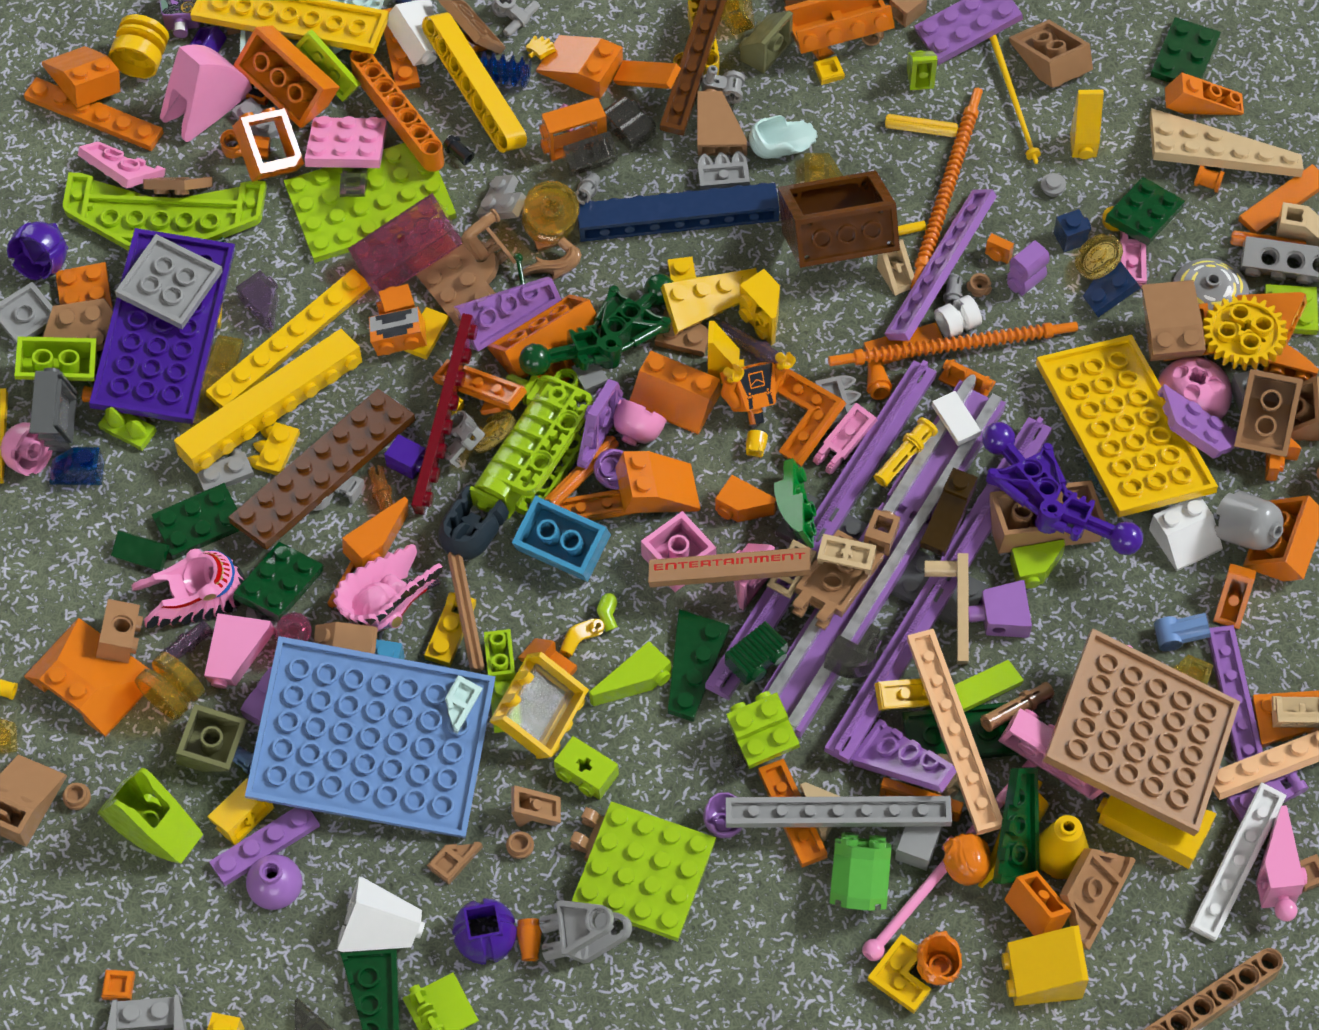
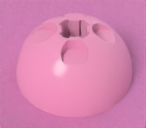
(1200, 382)

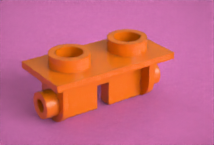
(954, 372)

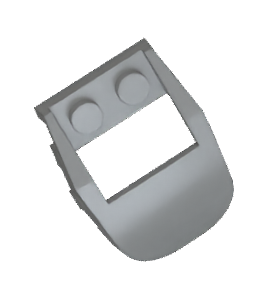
(147, 1014)

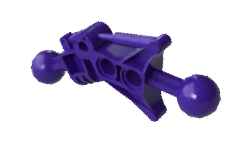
(1037, 485)

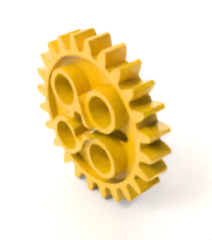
(1244, 326)

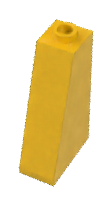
(1152, 831)

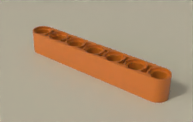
(398, 110)

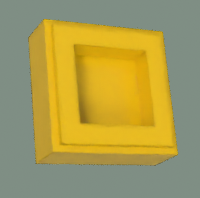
(829, 70)

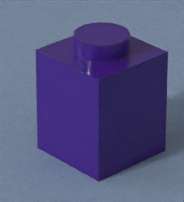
(405, 456)

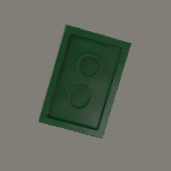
(1185, 50)
(1145, 211)
(196, 521)
(278, 581)

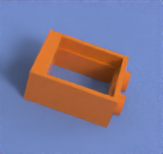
(569, 118)
(249, 150)

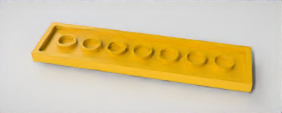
(333, 21)

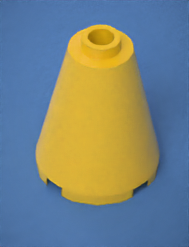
(1061, 846)

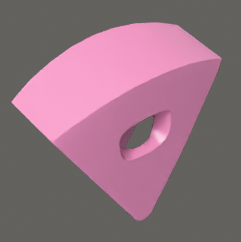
(202, 88)

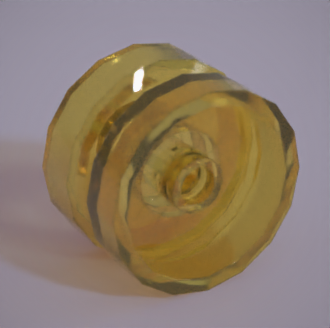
(550, 212)
(169, 685)

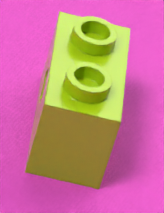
(578, 756)

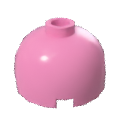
(637, 423)
(24, 450)

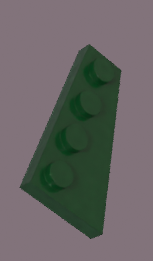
(695, 657)
(1020, 827)

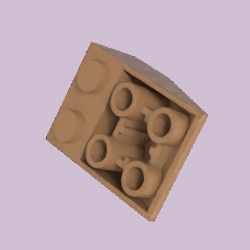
(25, 797)

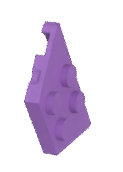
(598, 421)
(1197, 425)

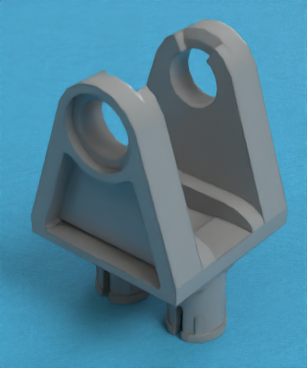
(582, 931)

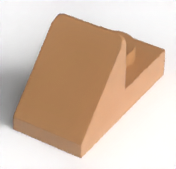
(534, 806)

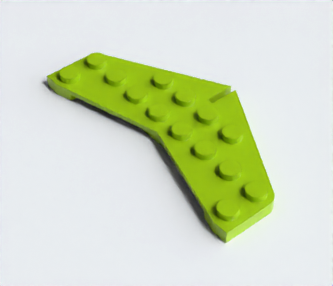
(118, 211)

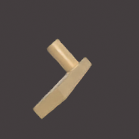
(960, 570)

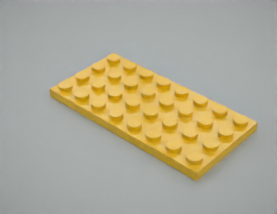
(1122, 427)

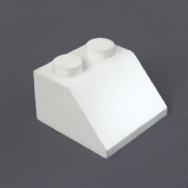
(1186, 532)

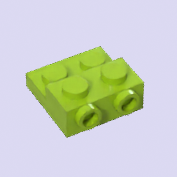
(762, 729)

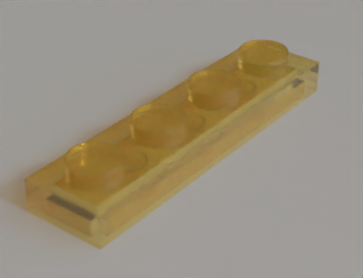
(222, 360)

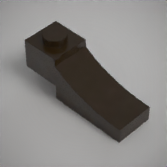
(949, 511)

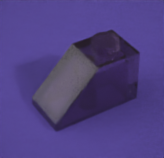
(260, 298)

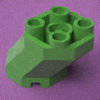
(860, 871)

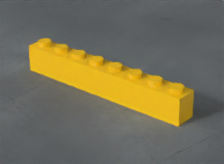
(268, 401)

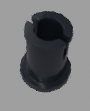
(459, 150)

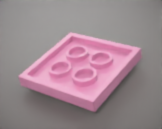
(346, 142)

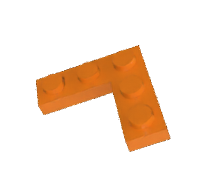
(821, 412)

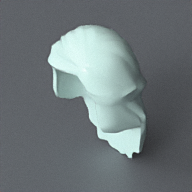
(777, 137)

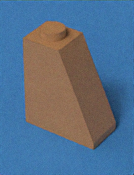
(717, 125)

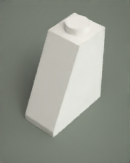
(406, 25)

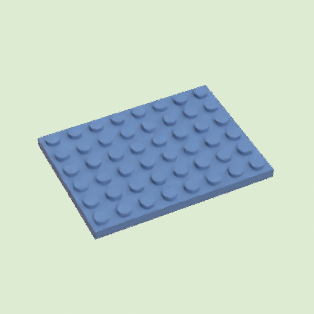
(367, 738)

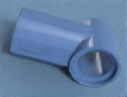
(1174, 632)

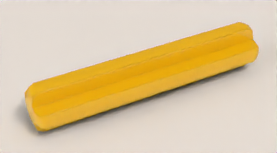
(921, 125)

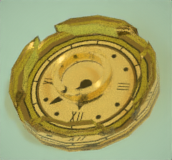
(1099, 256)
(495, 431)

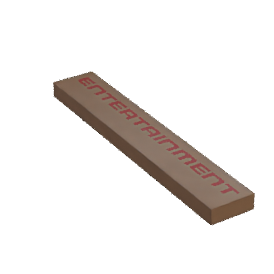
(729, 567)

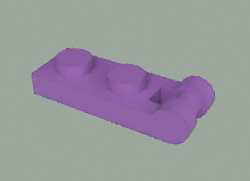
(1240, 802)

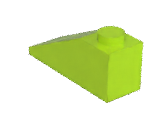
(634, 676)

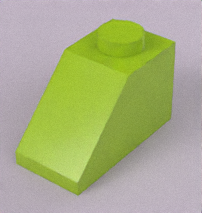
(921, 69)
(1036, 562)

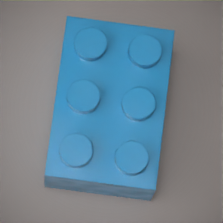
(561, 538)

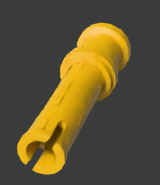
(912, 443)

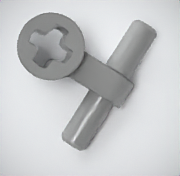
(515, 13)
(724, 83)

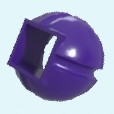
(37, 250)
(486, 946)

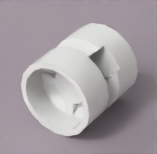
(959, 316)

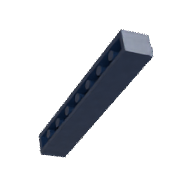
(678, 212)

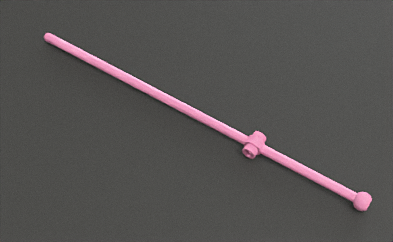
(874, 948)

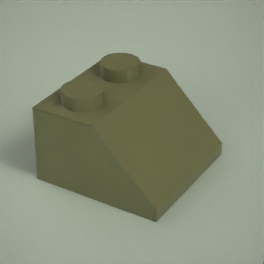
(767, 41)
(210, 740)

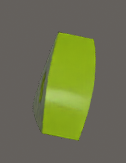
(150, 822)

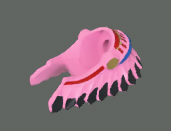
(199, 588)
(378, 594)

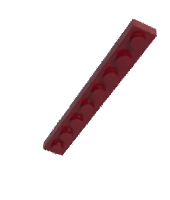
(442, 424)

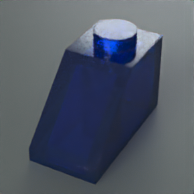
(78, 467)

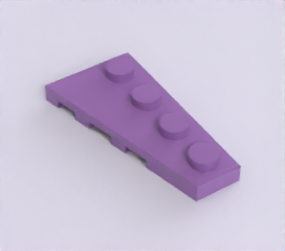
(508, 309)
(896, 756)

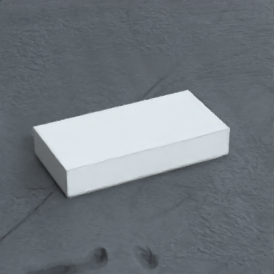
(956, 418)

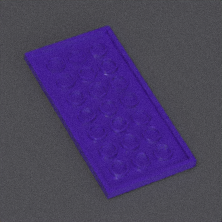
(151, 364)

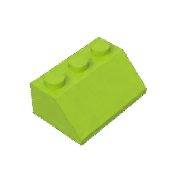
(72, 356)

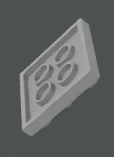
(168, 281)

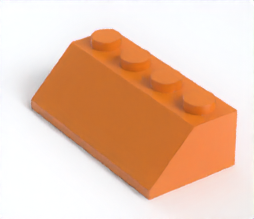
(285, 75)
(546, 328)

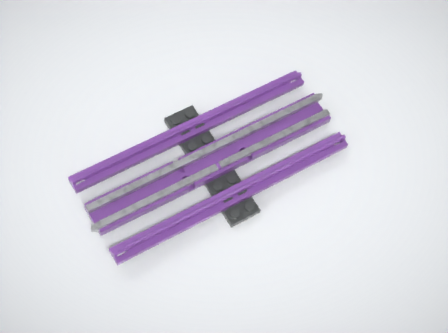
(914, 496)

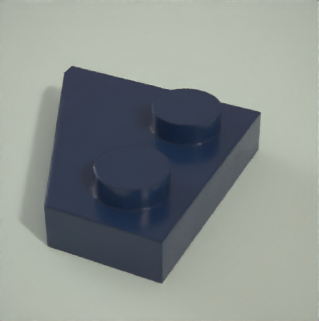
(1110, 290)

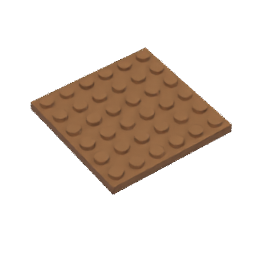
(1142, 732)

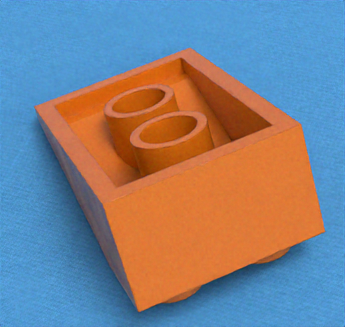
(583, 63)
(84, 75)
(655, 483)

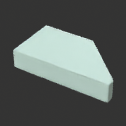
(461, 700)

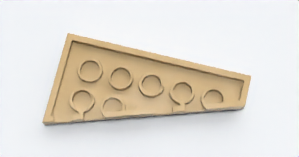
(1199, 144)

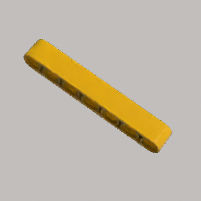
(474, 82)

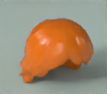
(967, 859)
(939, 959)

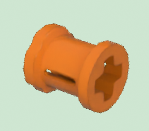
(1209, 178)

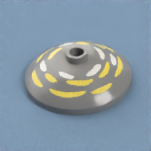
(1227, 278)

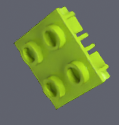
(440, 1005)

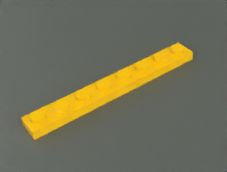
(288, 339)

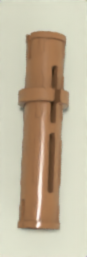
(1026, 700)

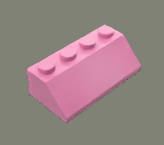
(1030, 739)

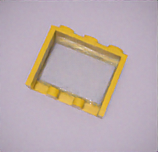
(540, 705)

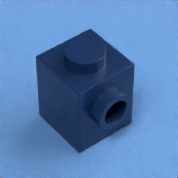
(1072, 230)

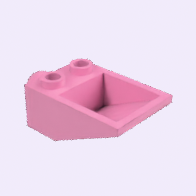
(1280, 873)

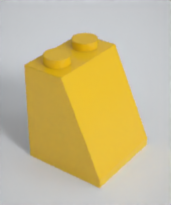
(1046, 967)

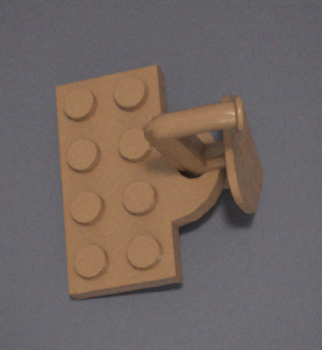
(468, 269)

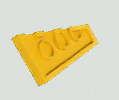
(703, 297)

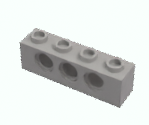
(1253, 265)

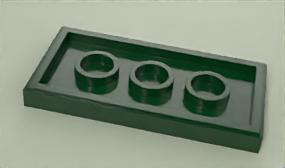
(923, 729)

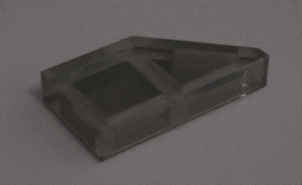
(306, 1019)

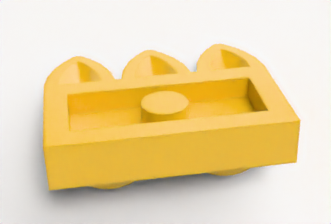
(276, 449)

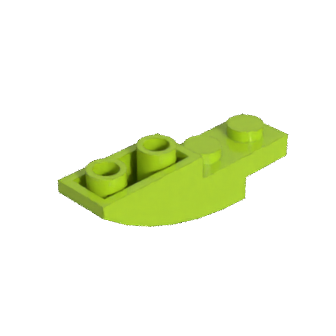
(499, 664)

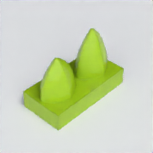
(127, 428)

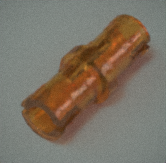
(381, 490)

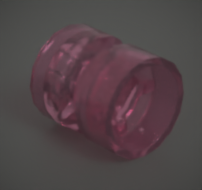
(293, 626)

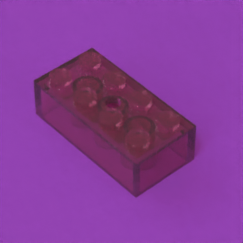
(406, 244)

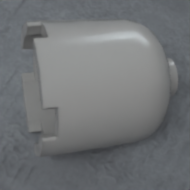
(1249, 521)

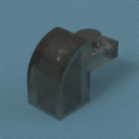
(854, 660)

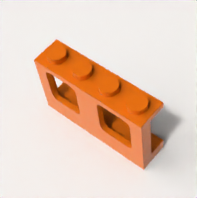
(832, 22)

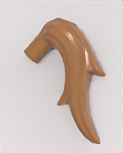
(556, 267)

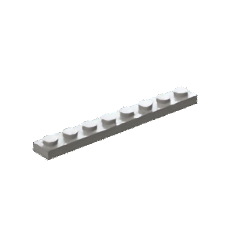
(838, 811)

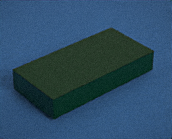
(140, 550)

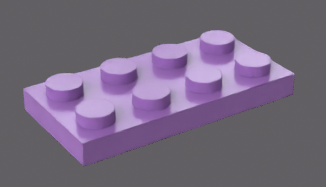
(966, 25)

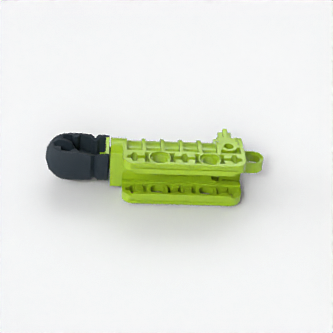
(520, 463)

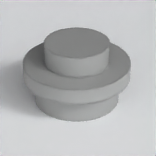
(1053, 184)

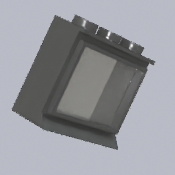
(53, 409)

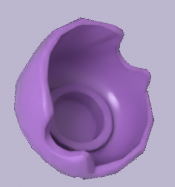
(605, 468)
(715, 816)

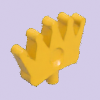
(540, 47)

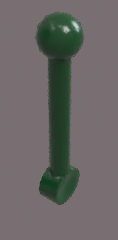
(518, 257)

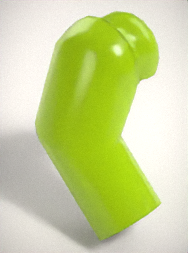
(606, 609)

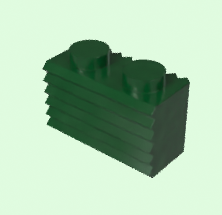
(756, 653)

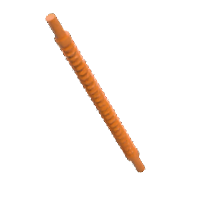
(948, 183)
(1046, 331)

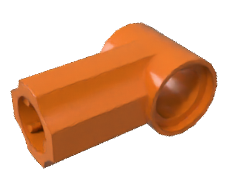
(262, 143)

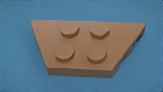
(80, 320)
(1093, 890)

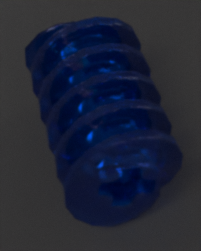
(507, 70)

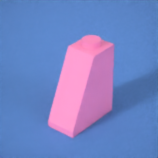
(235, 647)

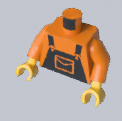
(754, 385)

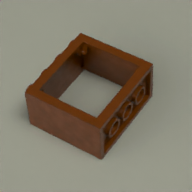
(838, 218)

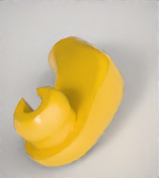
(579, 632)

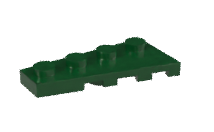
(374, 987)

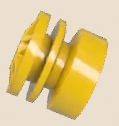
(139, 46)

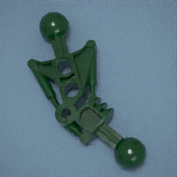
(620, 322)

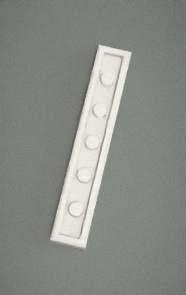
(1237, 862)

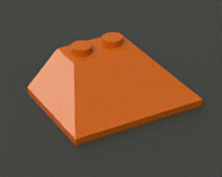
(91, 685)

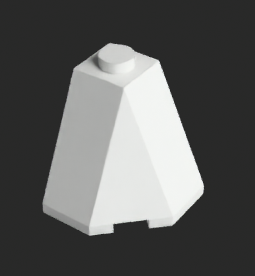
(378, 920)

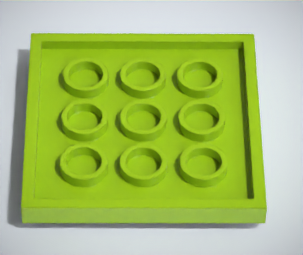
(645, 869)

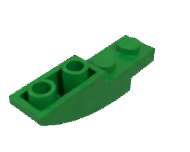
(793, 503)

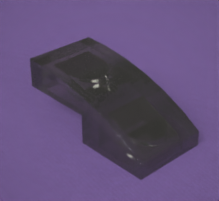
(353, 182)

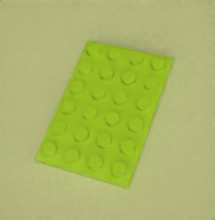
(338, 222)

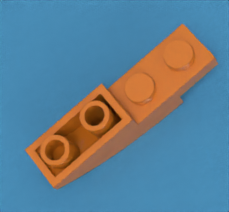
(1292, 364)

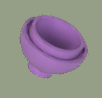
(278, 891)

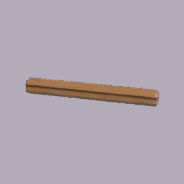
(466, 613)

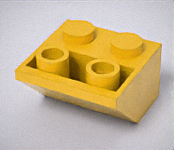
(760, 304)

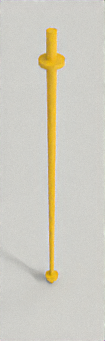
(1032, 153)

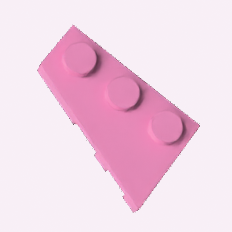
(112, 163)

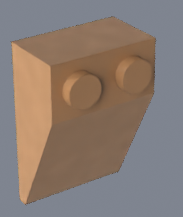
(1053, 53)
(1173, 320)
(1268, 412)

